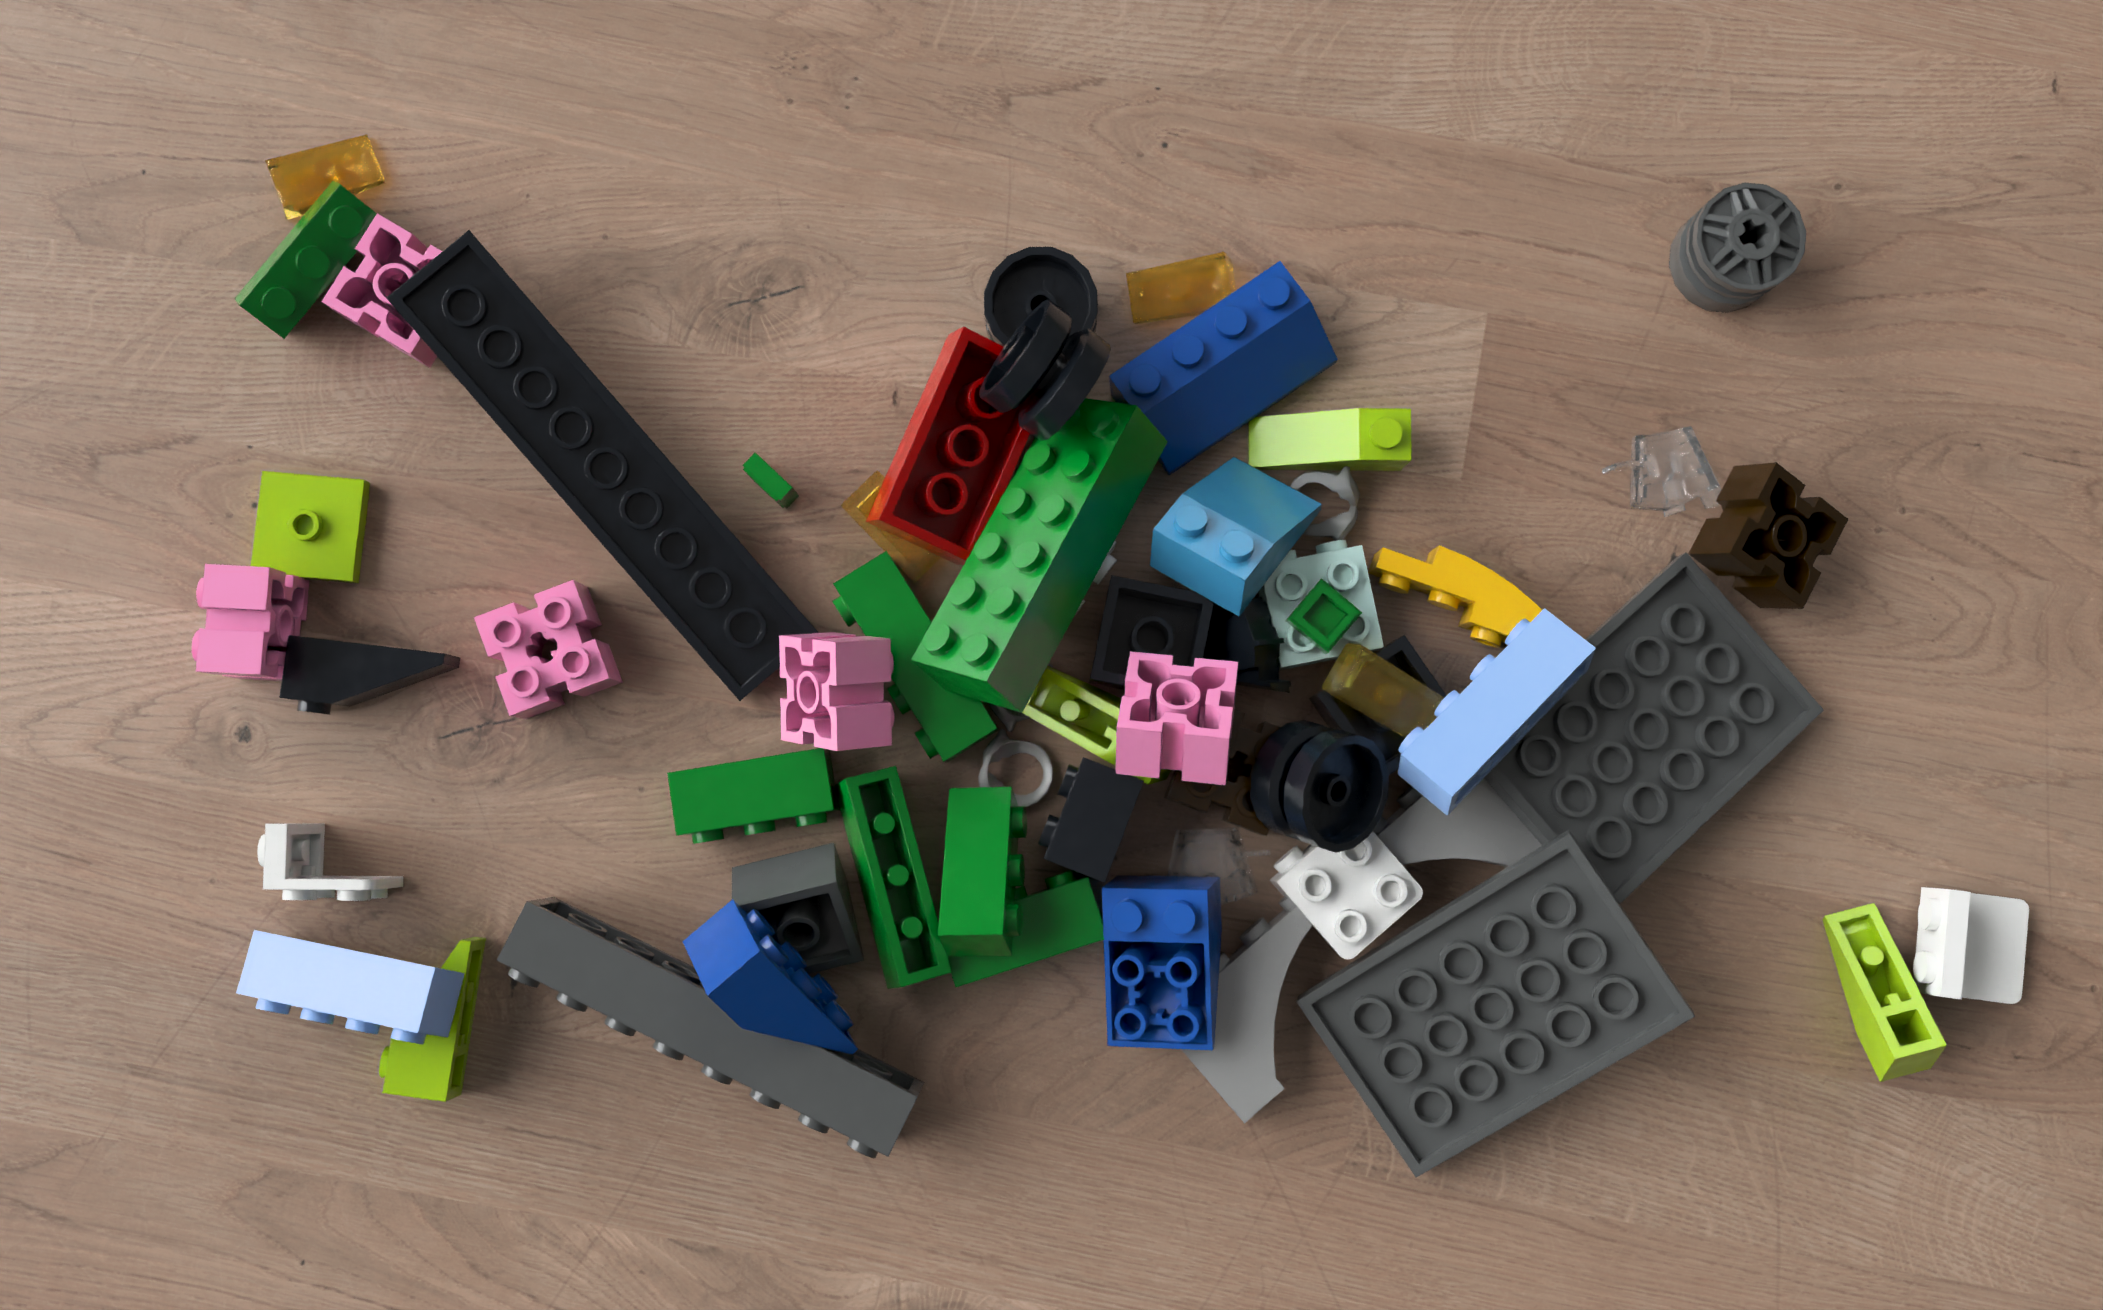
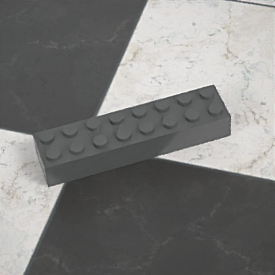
(666, 1001)

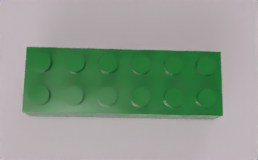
(1040, 555)

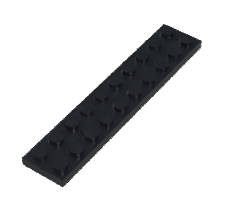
(600, 462)

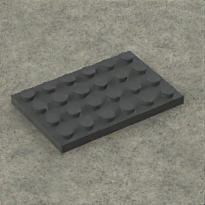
(1655, 730)
(1494, 1004)

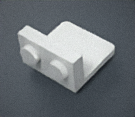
(294, 863)
(1348, 892)
(1970, 945)

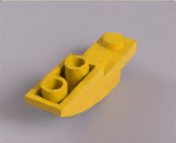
(1455, 580)

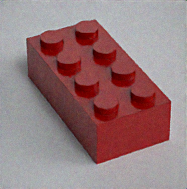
(951, 456)

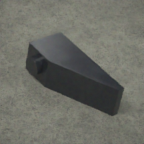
(350, 673)

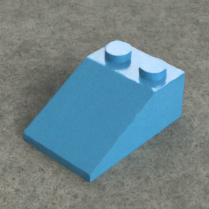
(1230, 533)

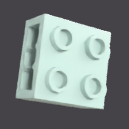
(1295, 577)

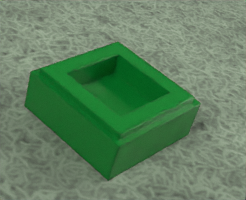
(770, 481)
(1323, 616)

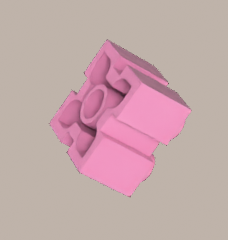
(360, 297)
(247, 620)
(519, 634)
(836, 690)
(1176, 718)

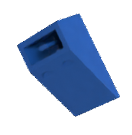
(1162, 960)
(764, 982)

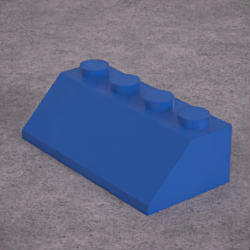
(1226, 365)

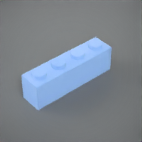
(1493, 710)
(351, 985)

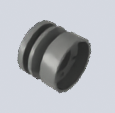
(1715, 266)

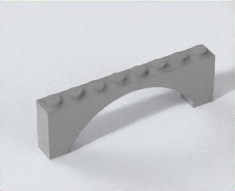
(1252, 977)

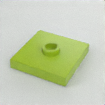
(311, 525)

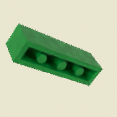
(887, 608)
(892, 877)

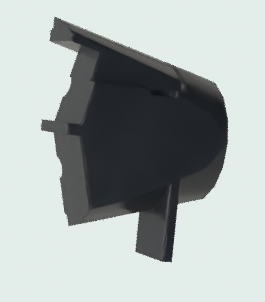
(1249, 642)

